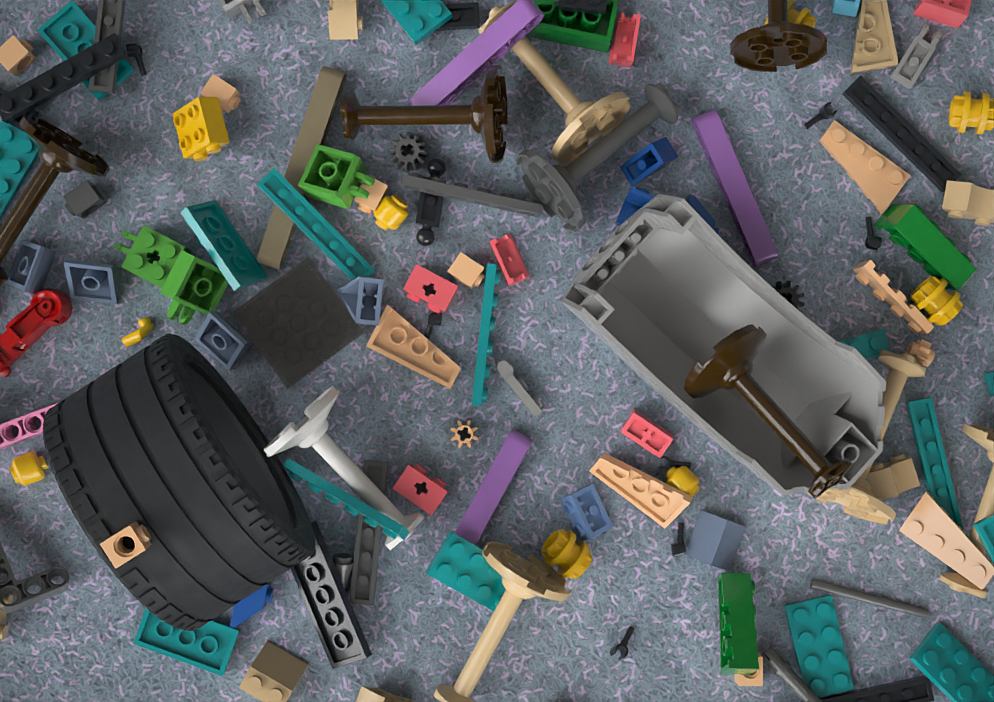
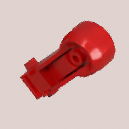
(46, 309)

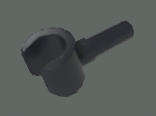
(135, 50)
(823, 114)
(872, 242)
(433, 319)
(671, 463)
(679, 548)
(623, 644)

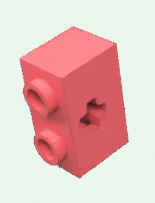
(444, 289)
(407, 487)

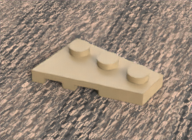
(874, 38)

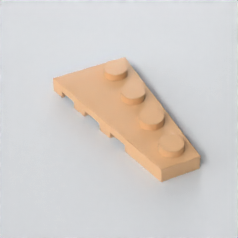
(407, 346)

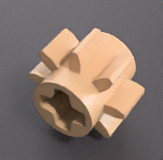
(921, 351)
(458, 436)

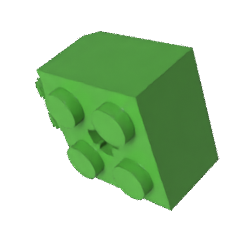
(335, 177)
(141, 255)
(193, 285)

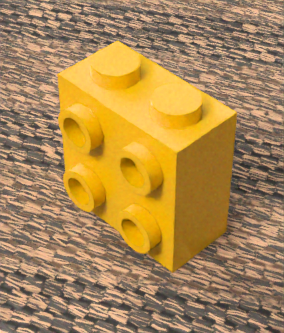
(200, 128)

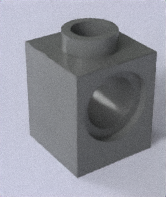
(84, 200)

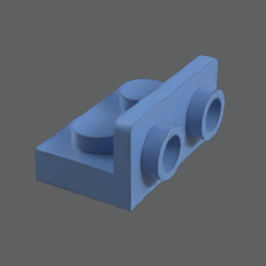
(586, 513)

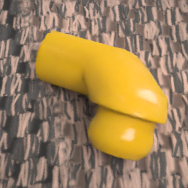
(139, 334)

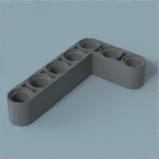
(19, 588)

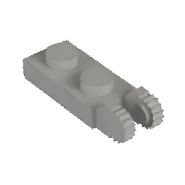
(915, 57)
(519, 387)

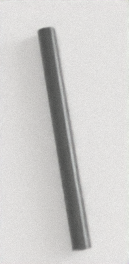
(869, 598)

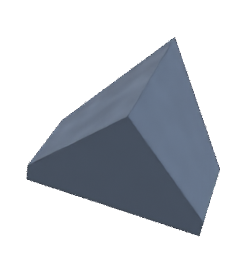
(363, 299)

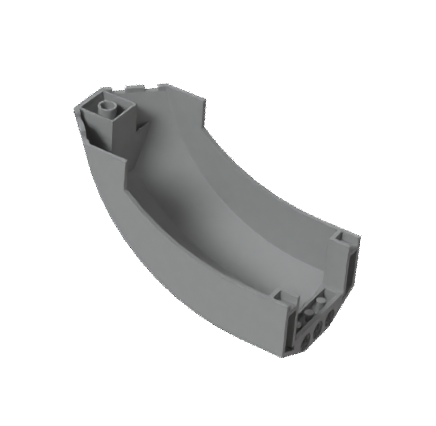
(675, 289)

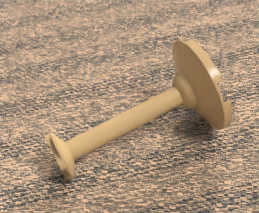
(584, 119)
(984, 437)
(859, 499)
(522, 581)

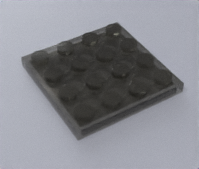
(298, 322)

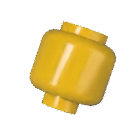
(391, 212)
(28, 468)
(683, 480)

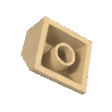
(273, 674)

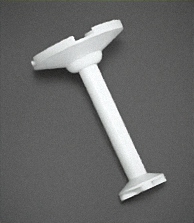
(312, 432)

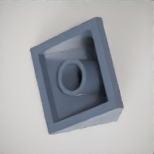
(30, 267)
(93, 281)
(222, 340)
(715, 540)

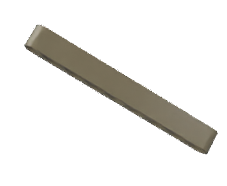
(312, 132)

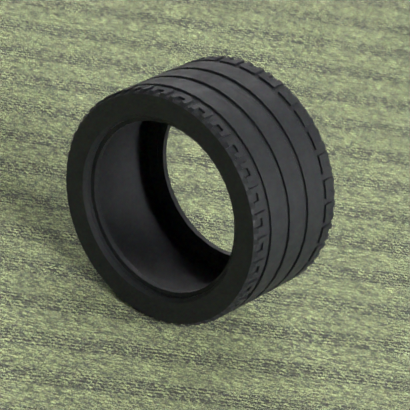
(187, 461)

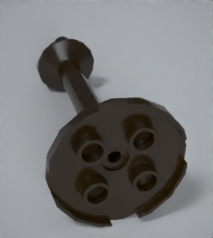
(778, 43)
(484, 114)
(59, 154)
(732, 369)

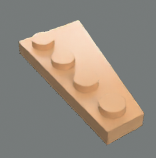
(871, 170)
(894, 297)
(645, 492)
(941, 536)

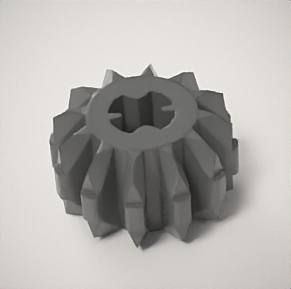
(407, 143)

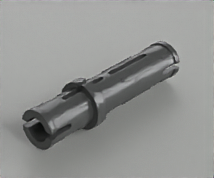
(788, 675)

